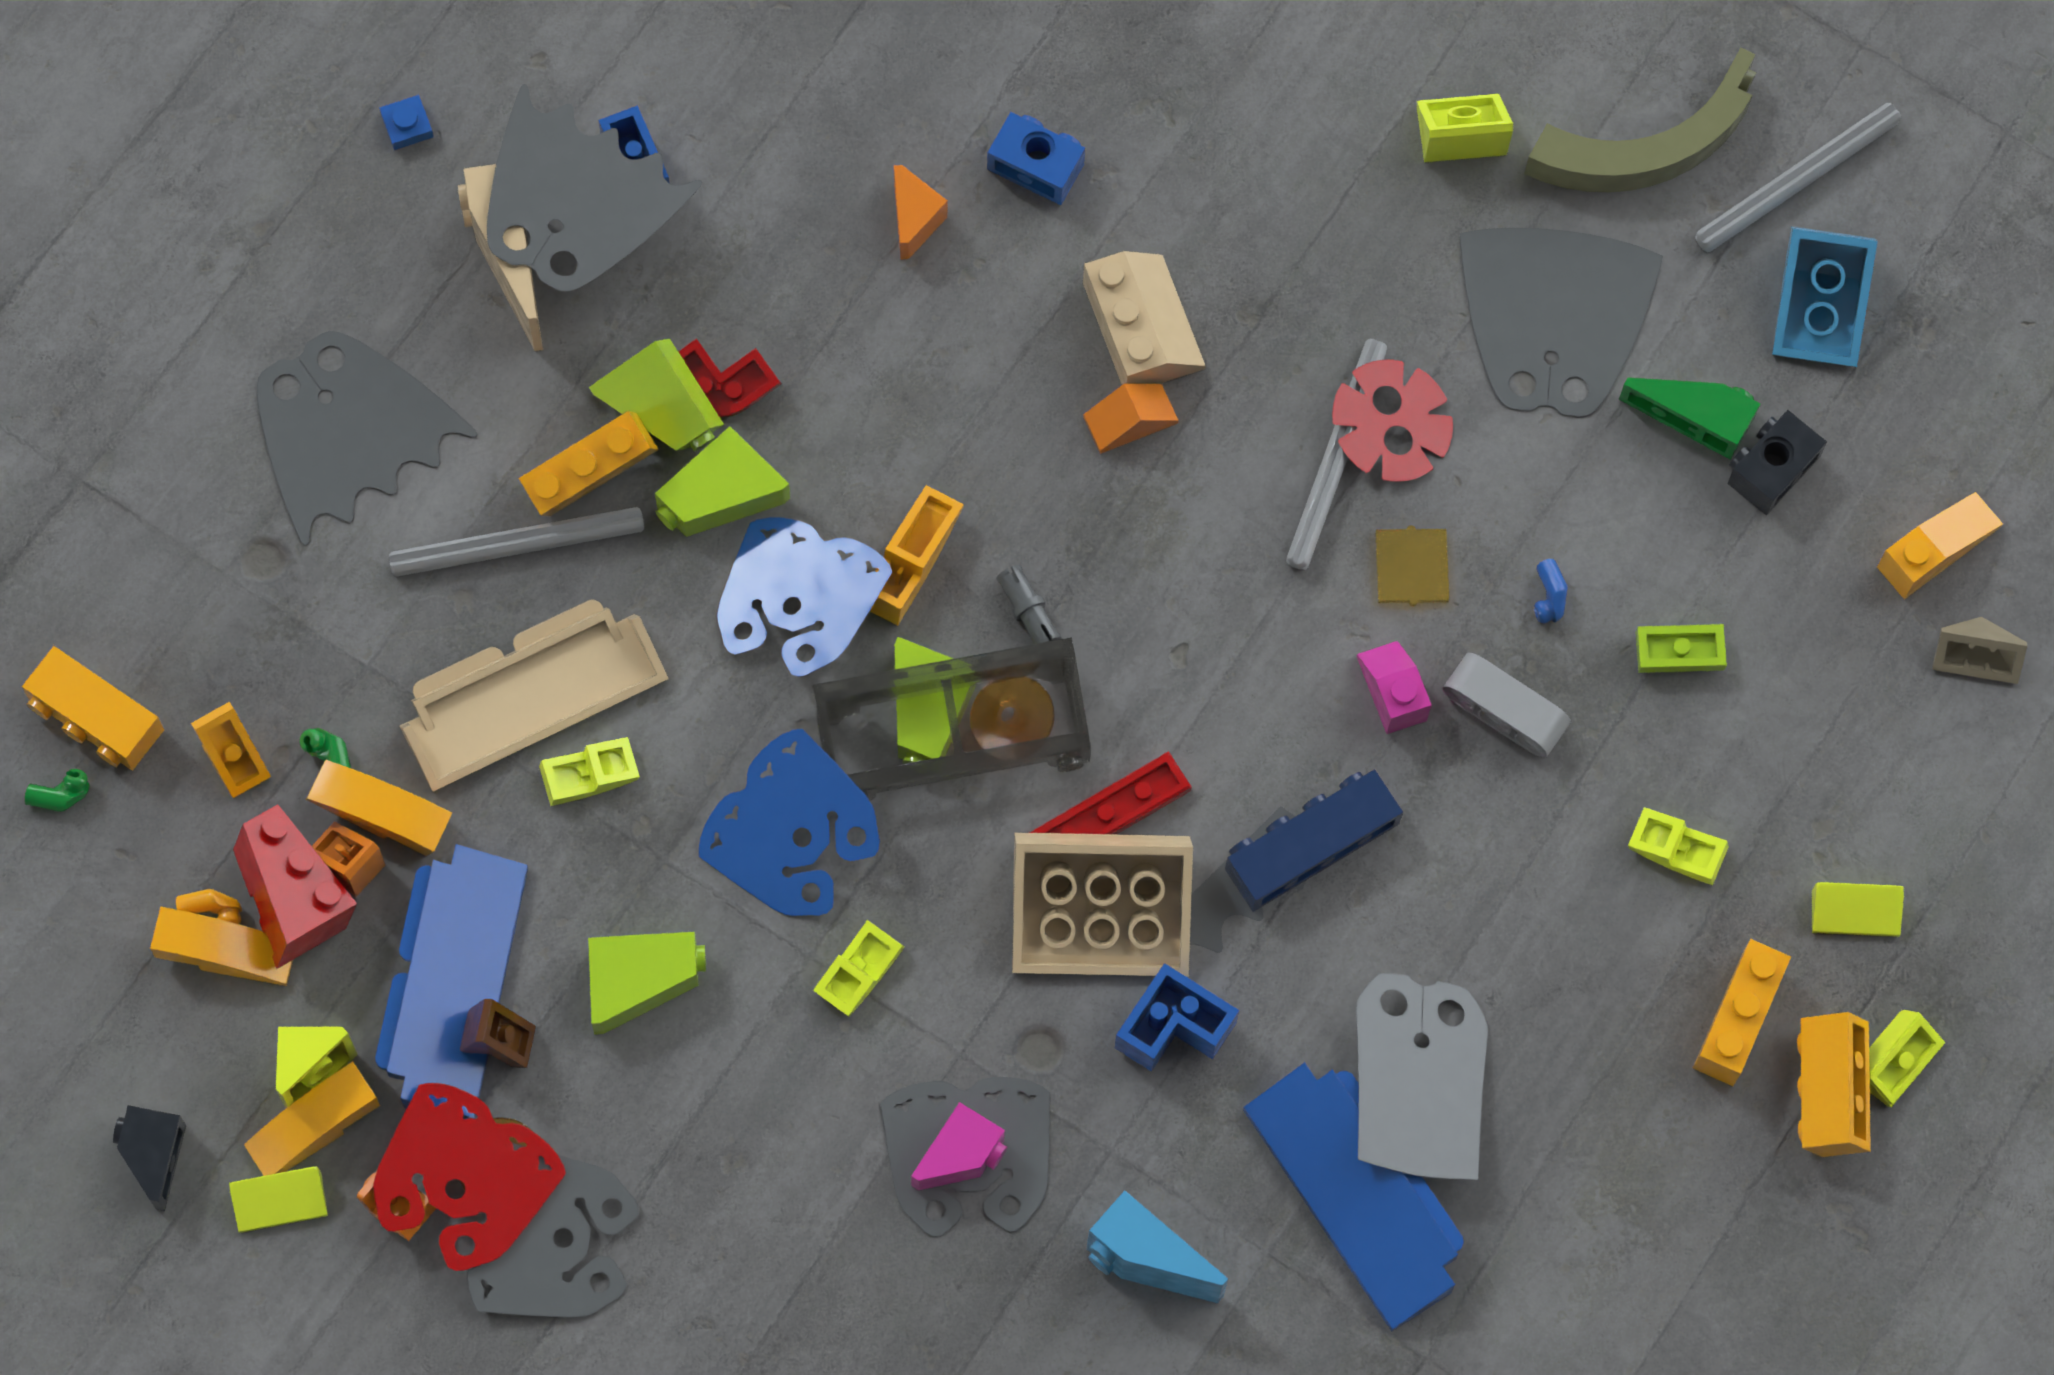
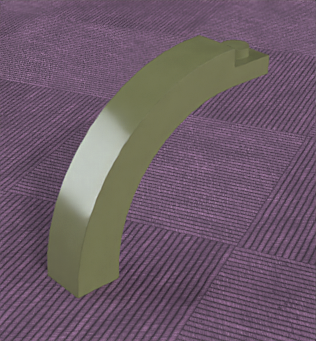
(1647, 161)

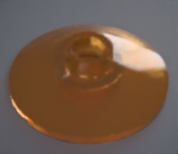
(1031, 718)

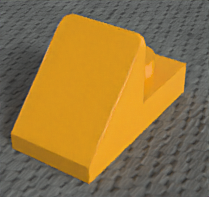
(230, 750)

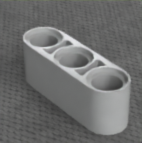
(1506, 705)

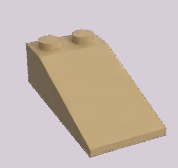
(514, 280)

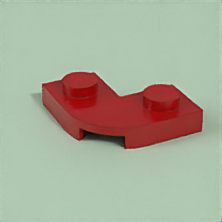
(736, 386)

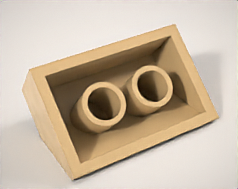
(1141, 318)

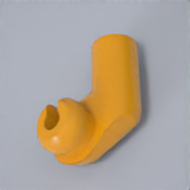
(211, 901)

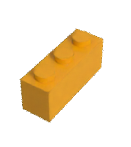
(588, 464)
(91, 709)
(1741, 1012)
(1834, 1084)

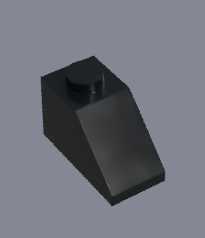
(151, 1149)

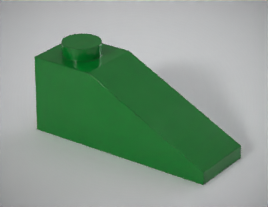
(1700, 410)

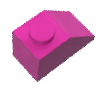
(1395, 686)
(960, 1150)

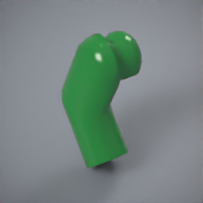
(325, 746)
(63, 796)

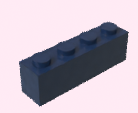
(1312, 840)

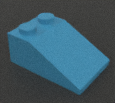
(1824, 296)
(1150, 1253)

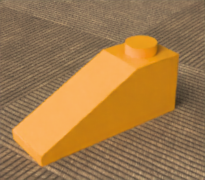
(1937, 544)

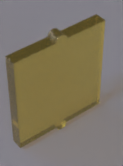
(1412, 566)

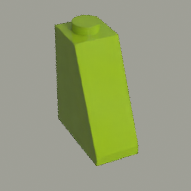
(663, 395)
(720, 487)
(923, 719)
(640, 974)

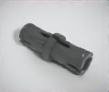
(1027, 605)

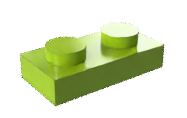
(1681, 648)

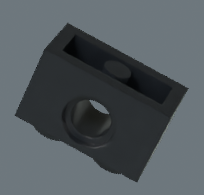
(1768, 484)

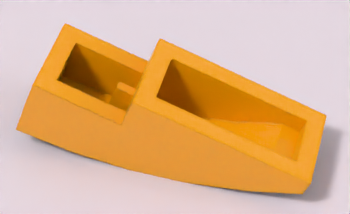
(915, 551)
(379, 807)
(216, 946)
(312, 1121)

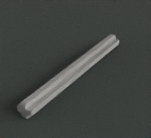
(1797, 177)
(1327, 477)
(516, 541)

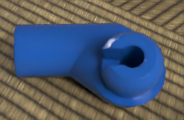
(1556, 592)

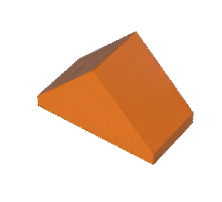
(918, 210)
(1129, 415)
(349, 857)

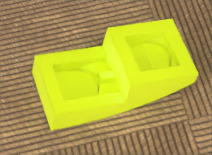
(589, 772)
(1678, 847)
(859, 968)

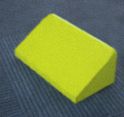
(1857, 909)
(1901, 1055)
(278, 1199)

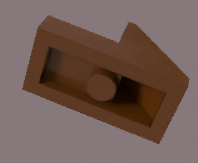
(498, 1032)

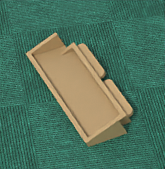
(508, 702)

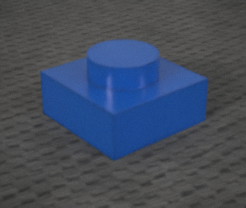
(406, 122)

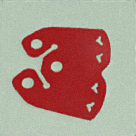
(479, 1154)

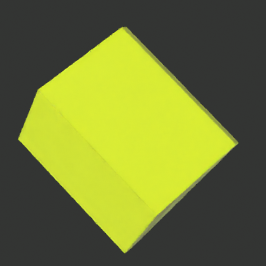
(1464, 127)
(308, 1058)

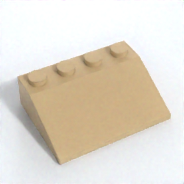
(1101, 903)

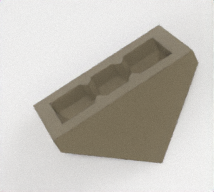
(1980, 651)

